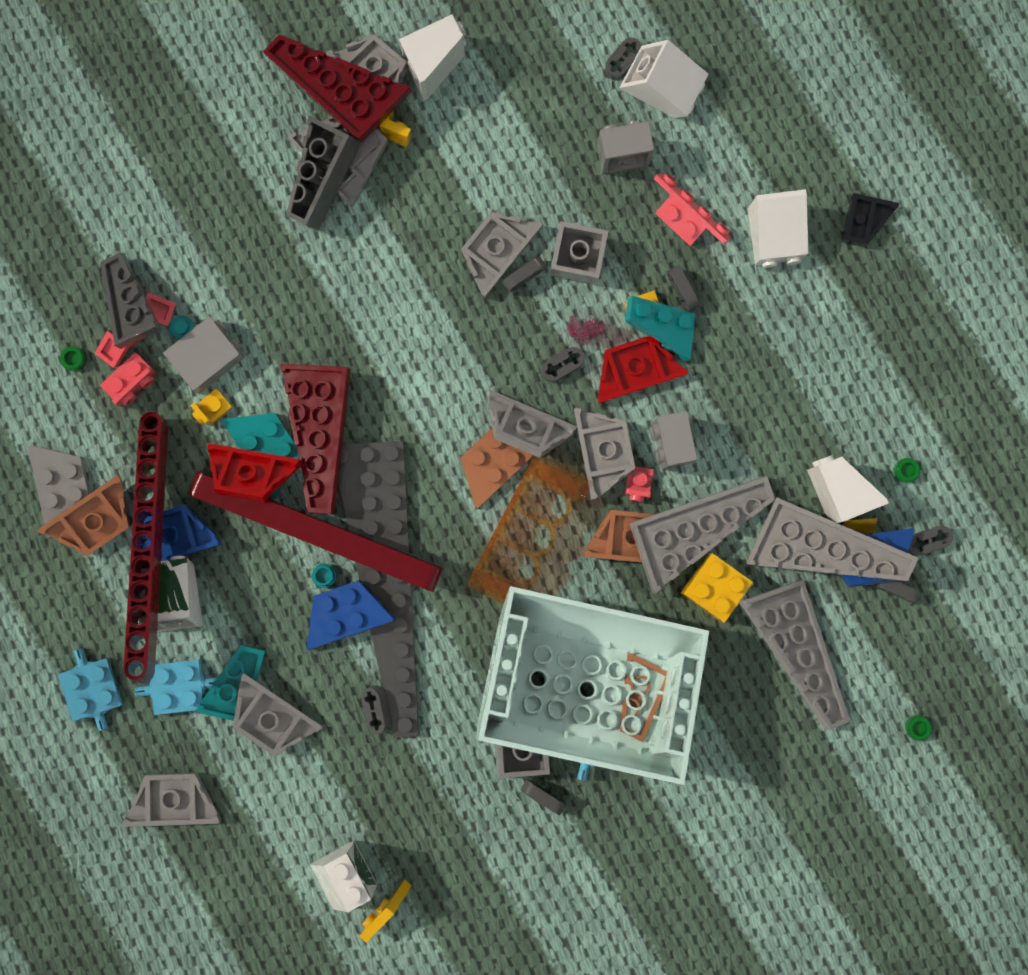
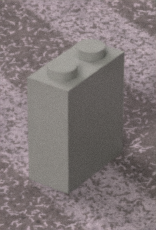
(204, 354)

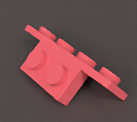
(685, 215)

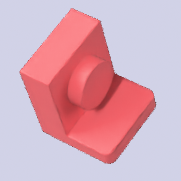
(161, 308)
(109, 352)
(639, 484)

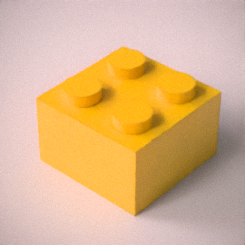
(716, 587)

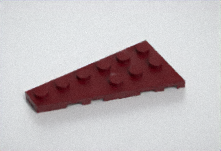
(342, 89)
(318, 421)

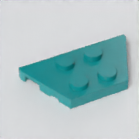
(262, 434)

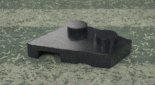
(866, 218)

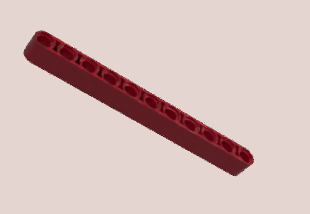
(322, 535)
(151, 555)

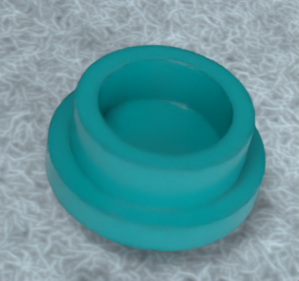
(181, 326)
(324, 575)

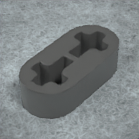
(619, 55)
(524, 274)
(683, 288)
(559, 359)
(931, 546)
(900, 590)
(376, 709)
(543, 796)

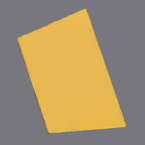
(863, 526)

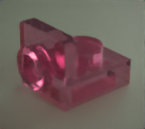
(589, 330)

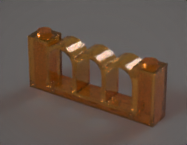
(553, 478)

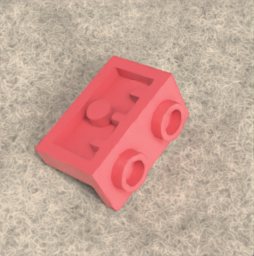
(129, 380)

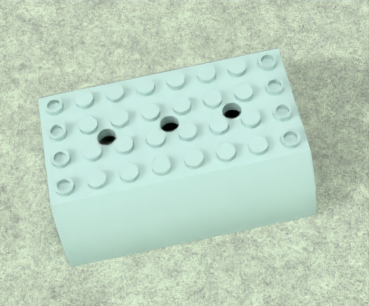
(590, 645)

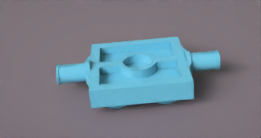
(176, 687)
(90, 689)

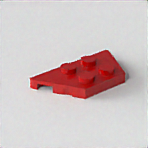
(635, 368)
(248, 472)

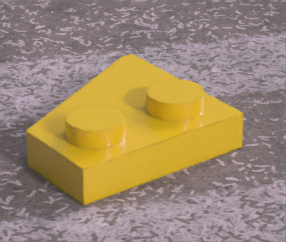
(385, 911)

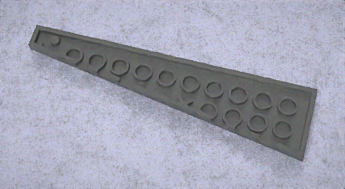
(376, 508)

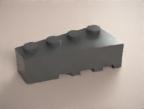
(320, 172)

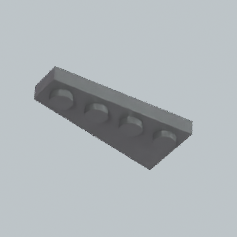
(127, 304)

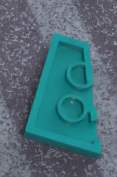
(664, 323)

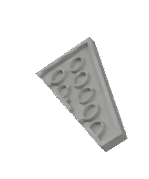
(687, 532)
(811, 543)
(793, 634)

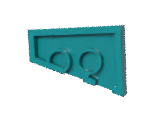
(223, 694)

